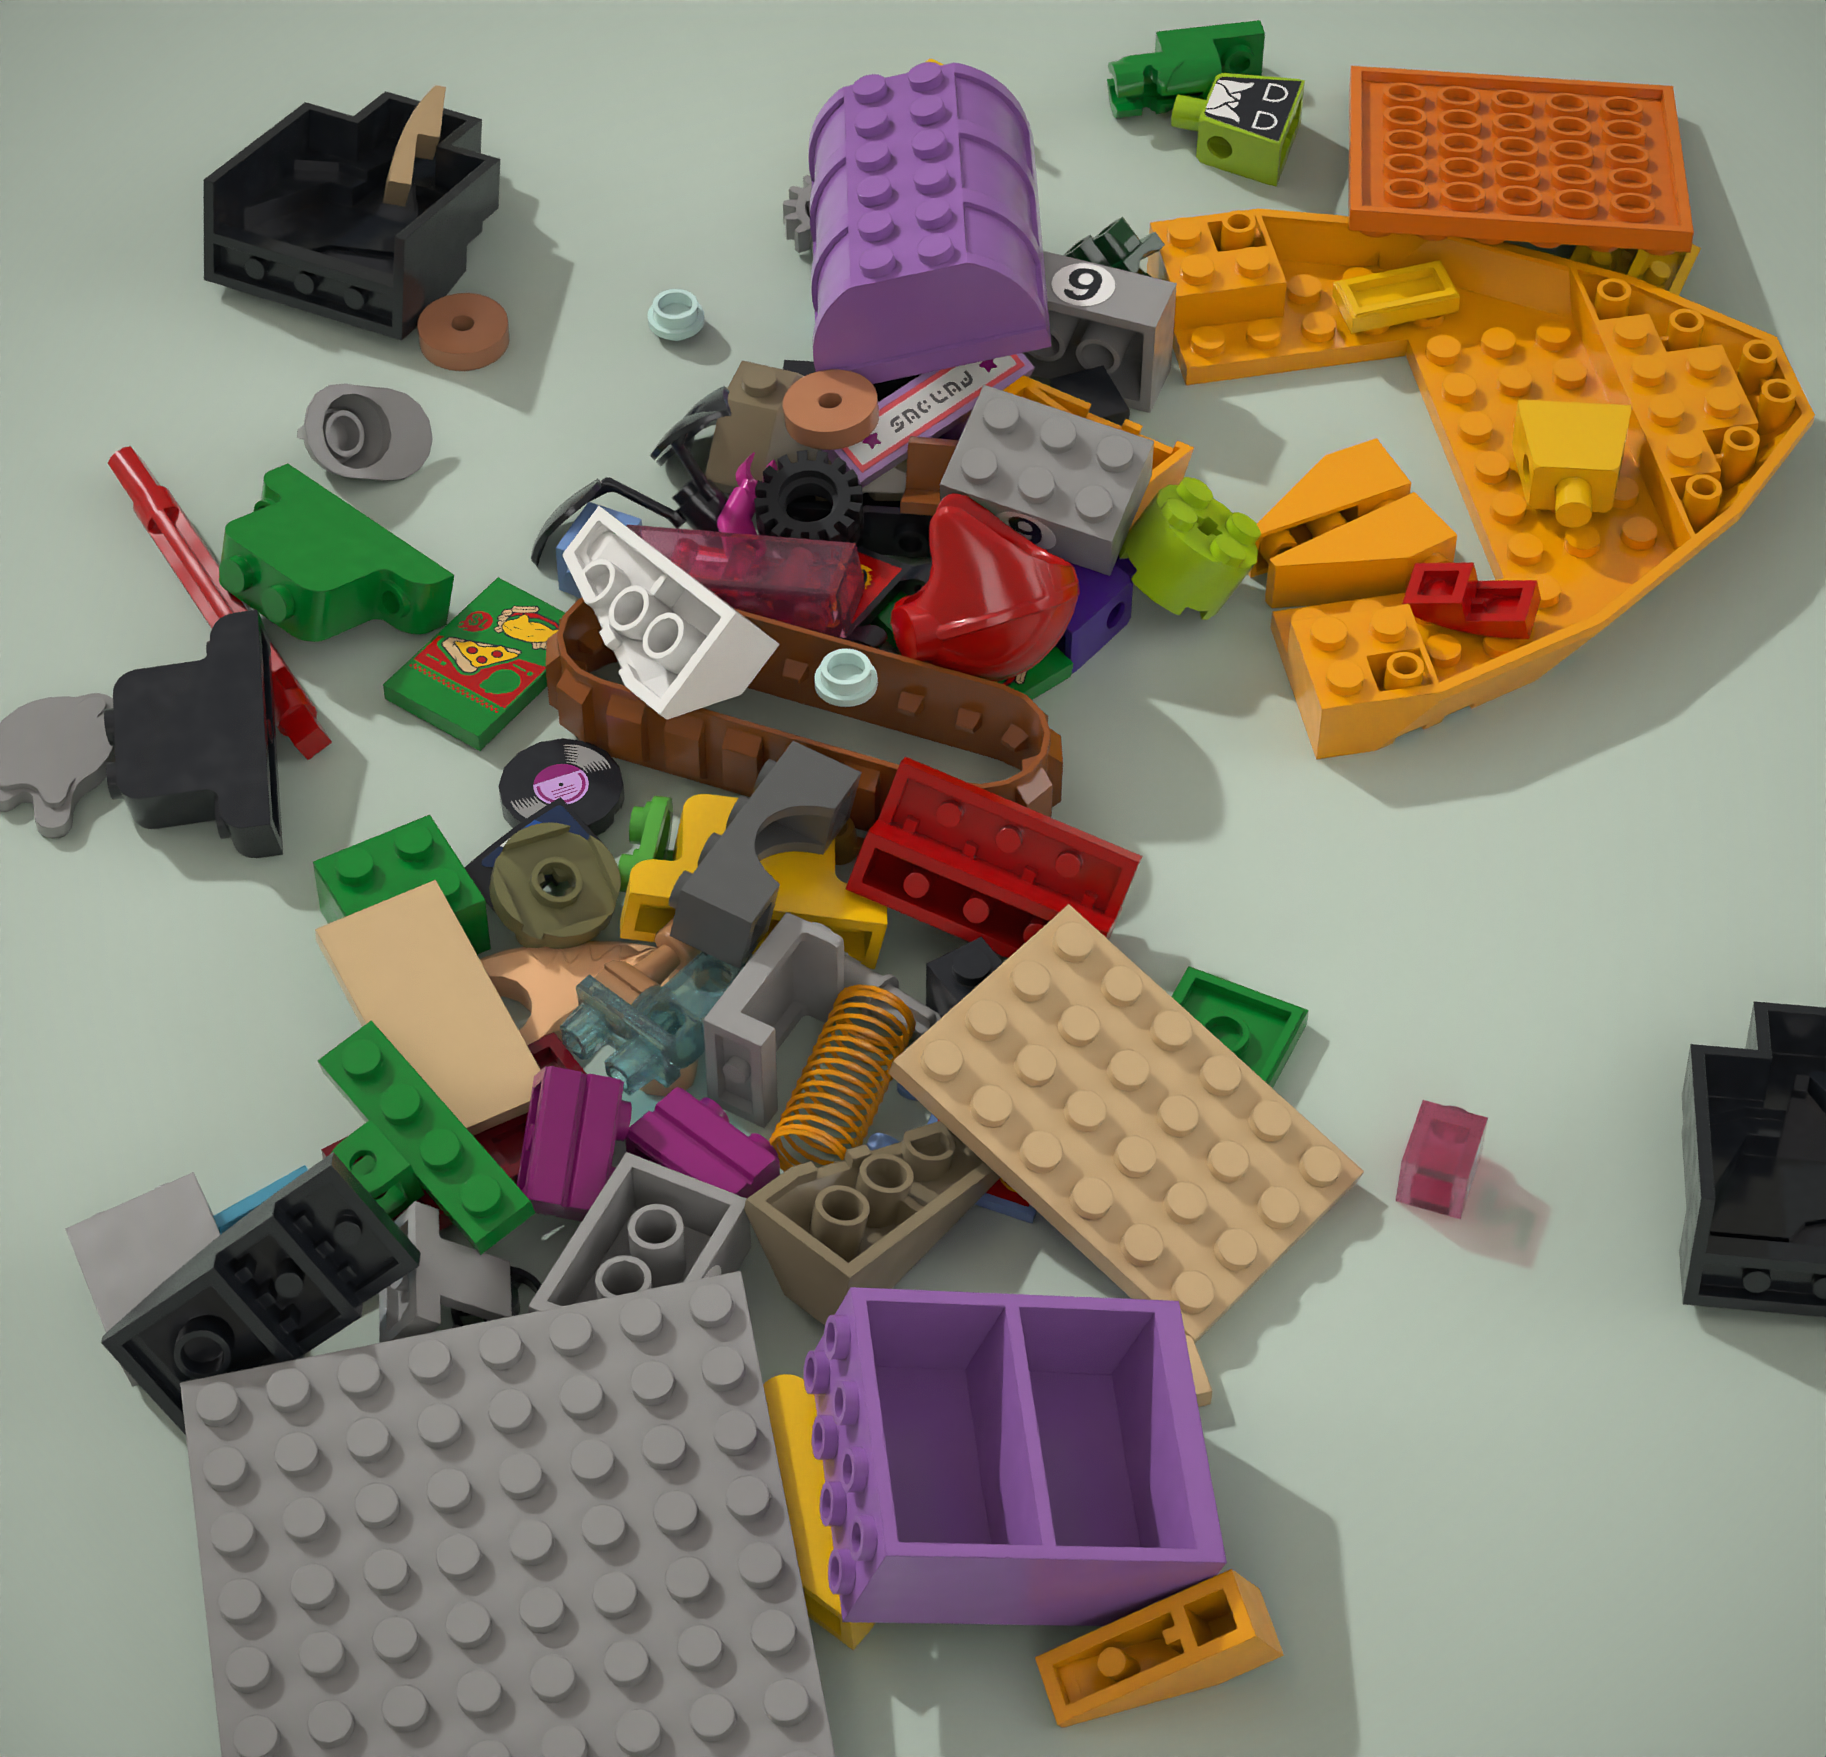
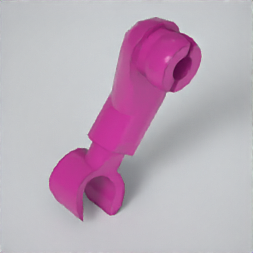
(740, 506)

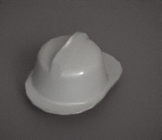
(366, 432)

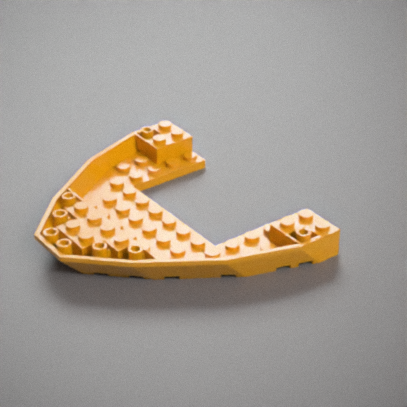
(1702, 440)

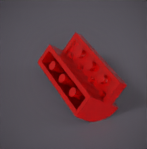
(985, 862)

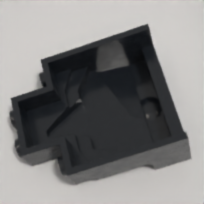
(308, 221)
(1757, 1167)

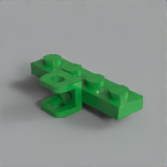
(418, 1143)

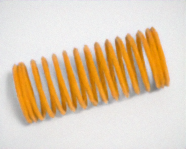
(864, 1039)

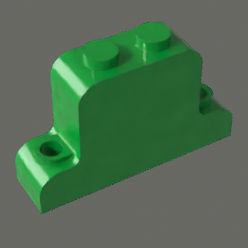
(327, 566)

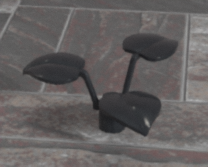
(698, 499)

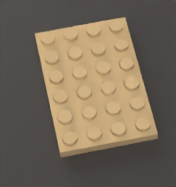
(1126, 1122)

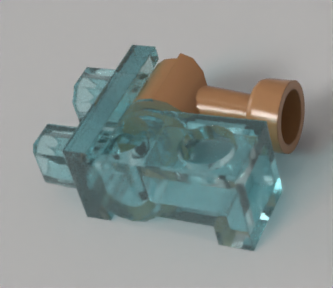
(648, 1023)

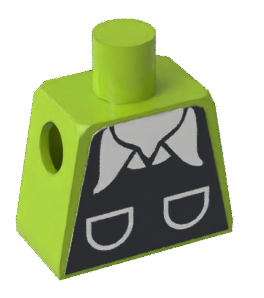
(1244, 124)

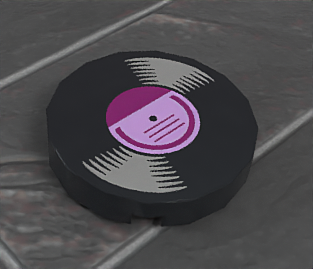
(565, 769)

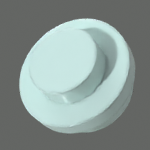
(675, 315)
(846, 678)

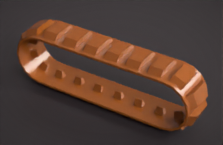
(732, 751)

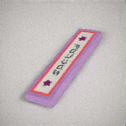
(926, 409)

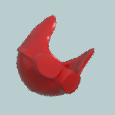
(989, 597)

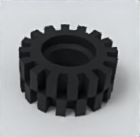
(810, 479)

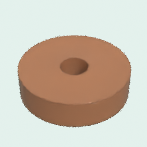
(463, 331)
(831, 409)

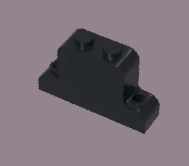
(202, 740)

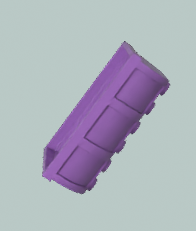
(924, 225)

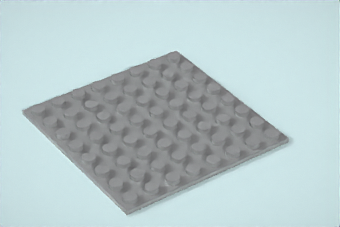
(508, 1542)

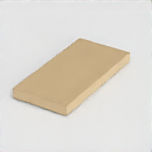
(433, 1000)

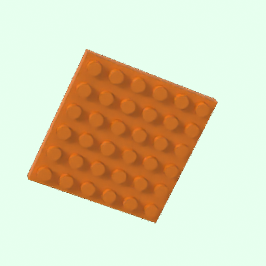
(1516, 160)

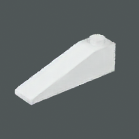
(666, 629)

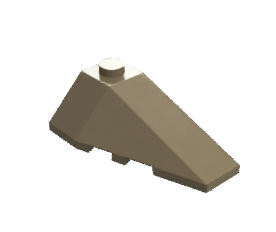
(760, 427)
(864, 1215)

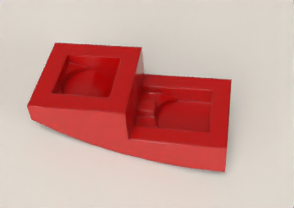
(1456, 600)

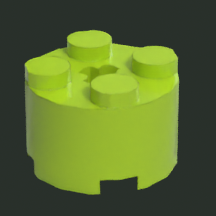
(1190, 549)

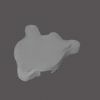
(53, 757)

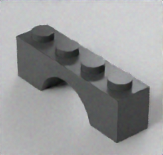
(730, 895)

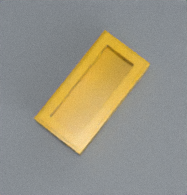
(1396, 296)

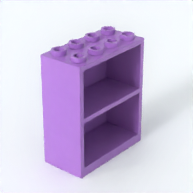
(1009, 1458)

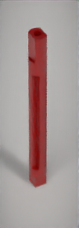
(200, 577)

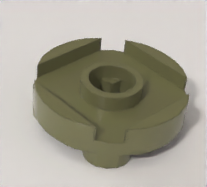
(547, 919)

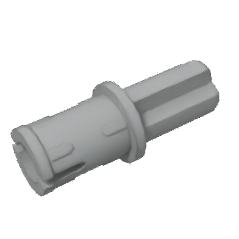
(857, 973)

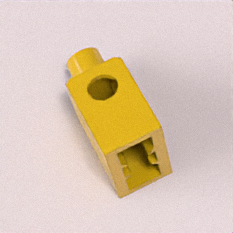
(1570, 456)

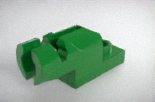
(1184, 65)

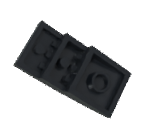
(265, 1287)

